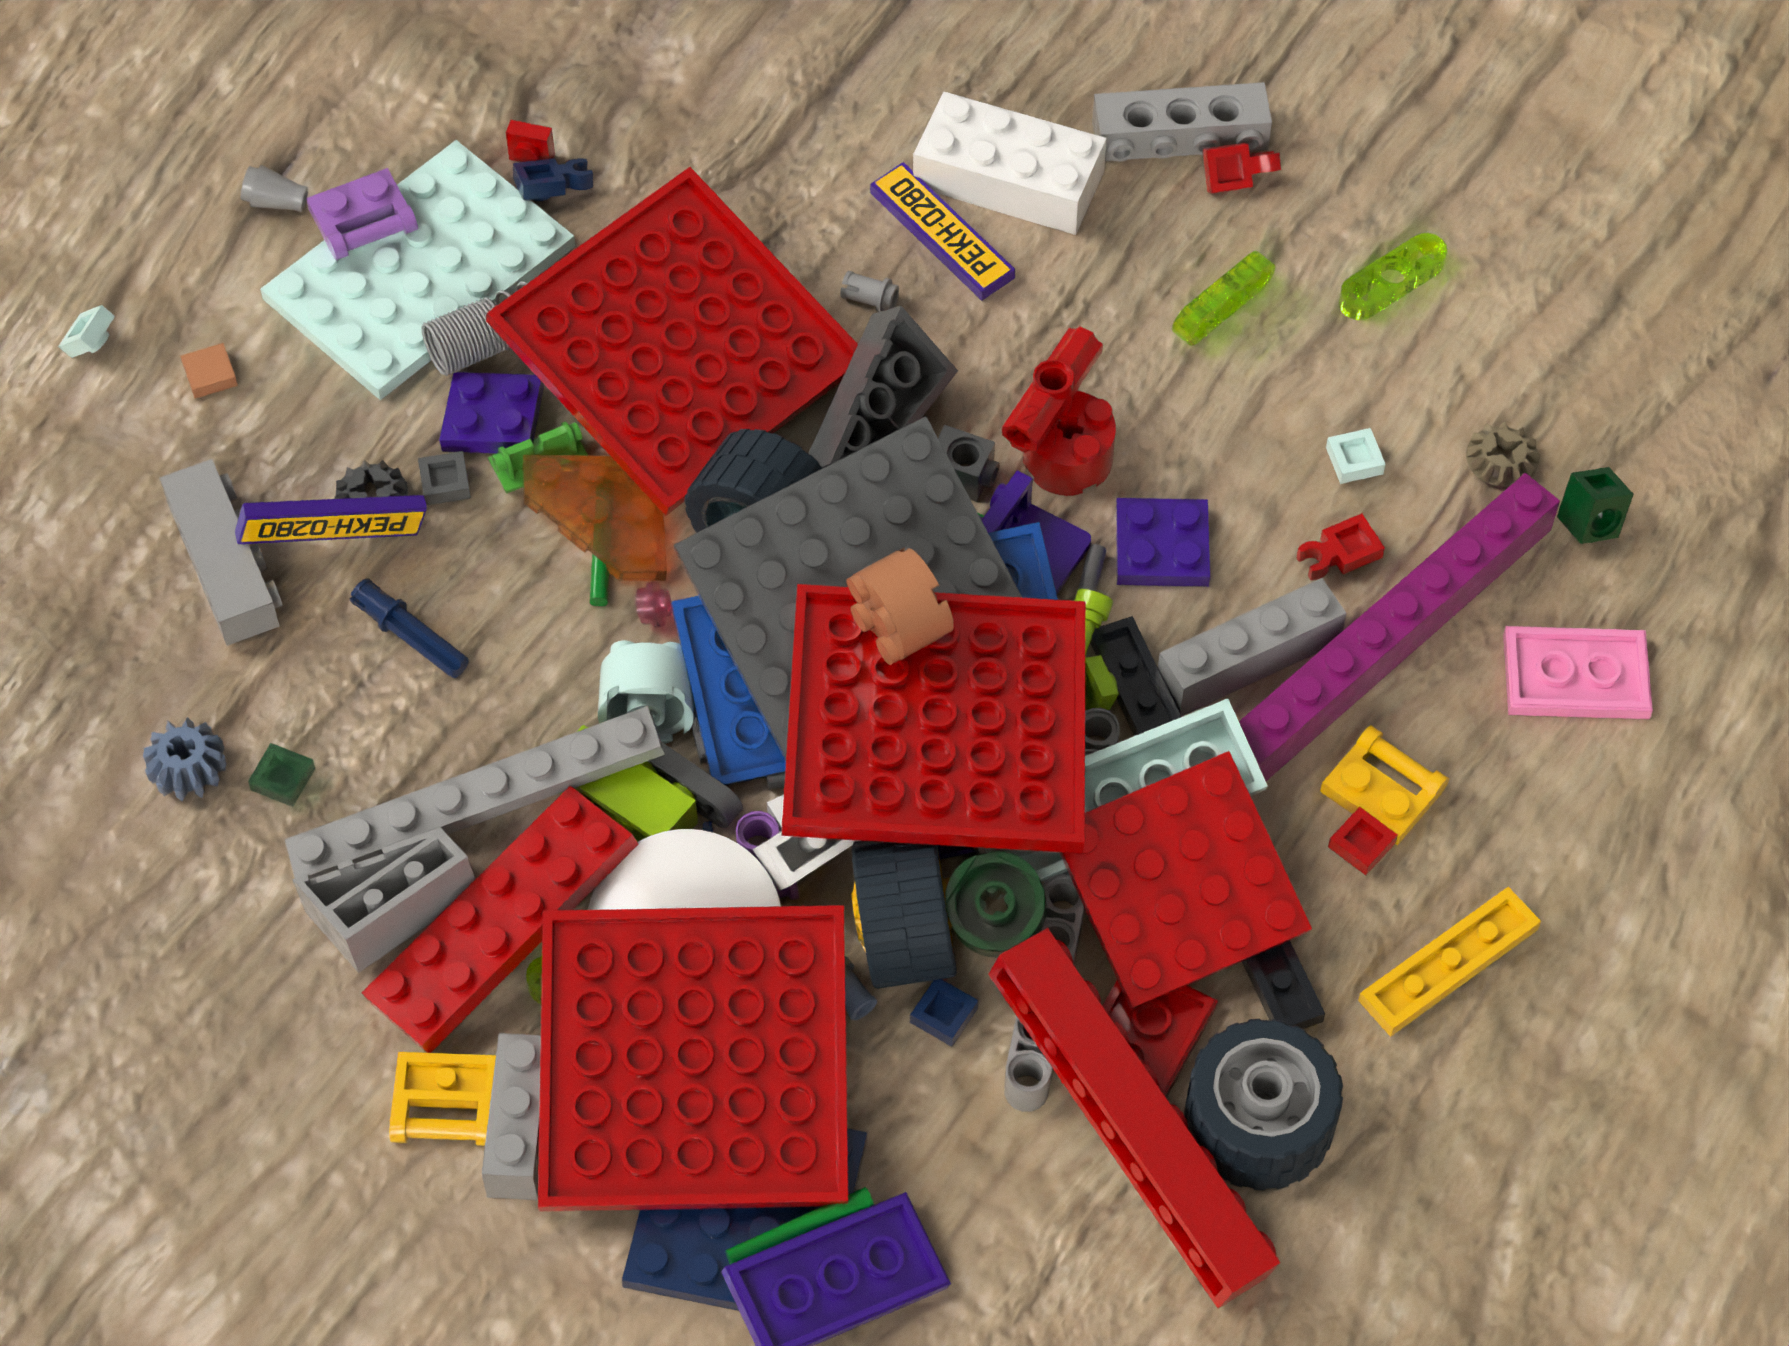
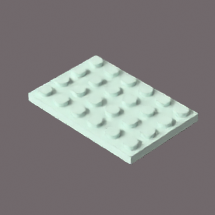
(467, 247)

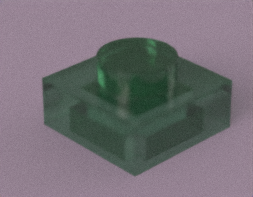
(281, 774)

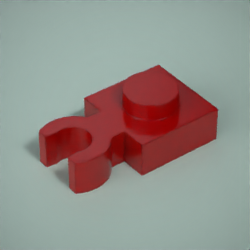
(1343, 544)

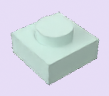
(87, 332)
(1355, 455)

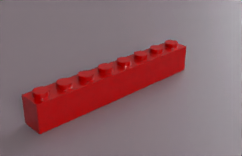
(1134, 1117)

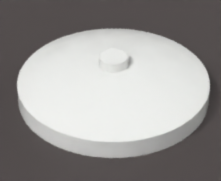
(686, 872)

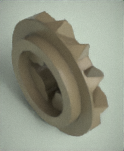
(1497, 469)

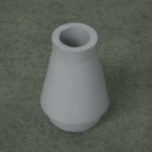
(271, 190)

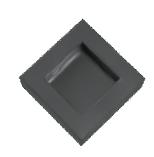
(444, 478)

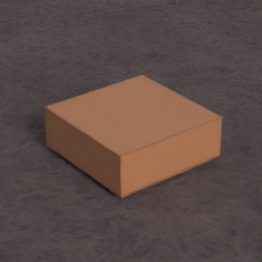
(209, 370)

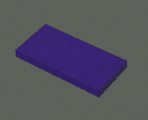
(837, 1276)

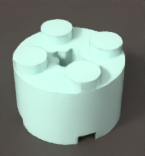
(651, 677)

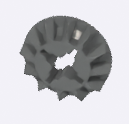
(386, 481)

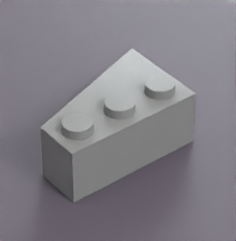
(388, 897)

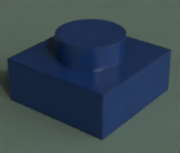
(944, 1011)

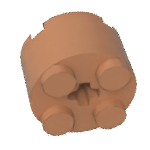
(899, 604)

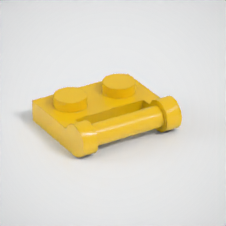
(1360, 784)
(441, 1082)

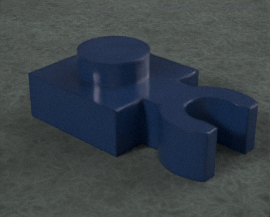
(547, 179)

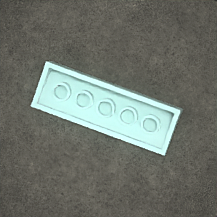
(1151, 758)

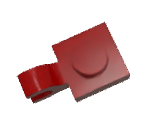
(1232, 166)

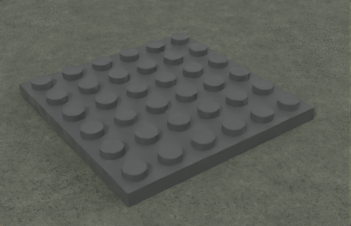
(821, 534)

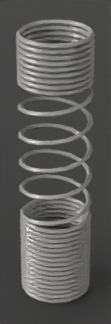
(463, 336)

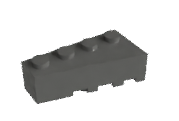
(885, 387)

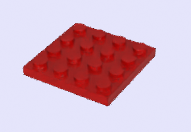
(1183, 881)

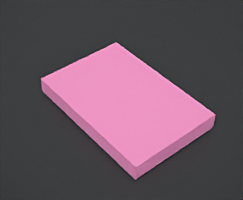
(1577, 672)

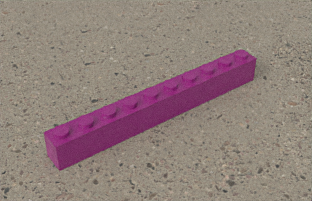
(1398, 624)

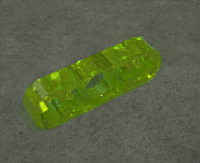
(1385, 292)
(1223, 298)

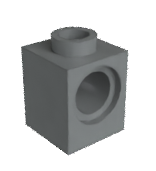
(971, 450)

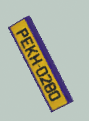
(942, 231)
(330, 519)

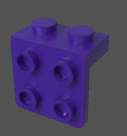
(1063, 541)

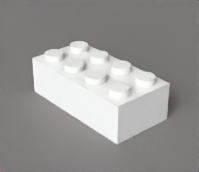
(1010, 162)

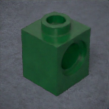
(1595, 505)

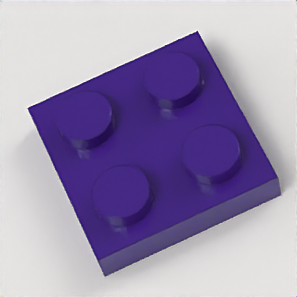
(490, 411)
(1162, 542)

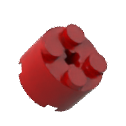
(1076, 448)

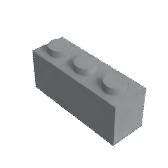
(513, 1120)

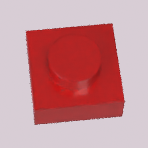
(529, 142)
(1362, 841)

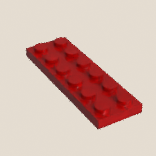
(498, 919)

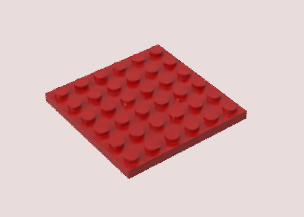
(674, 336)
(949, 744)
(693, 1059)

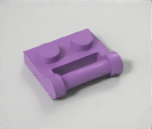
(358, 205)

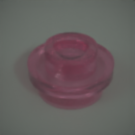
(653, 604)

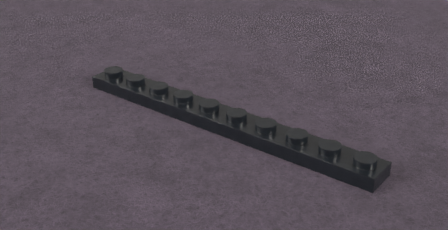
(1146, 705)

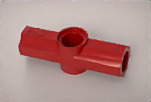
(1041, 406)

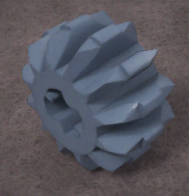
(184, 759)

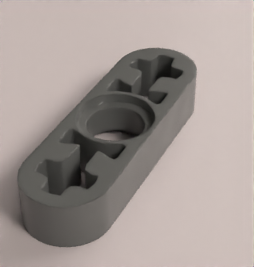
(712, 797)

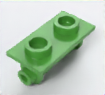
(559, 441)

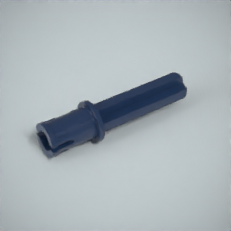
(394, 617)

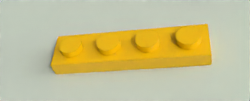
(1449, 961)

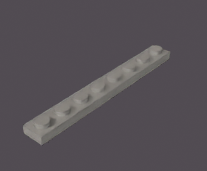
(480, 793)

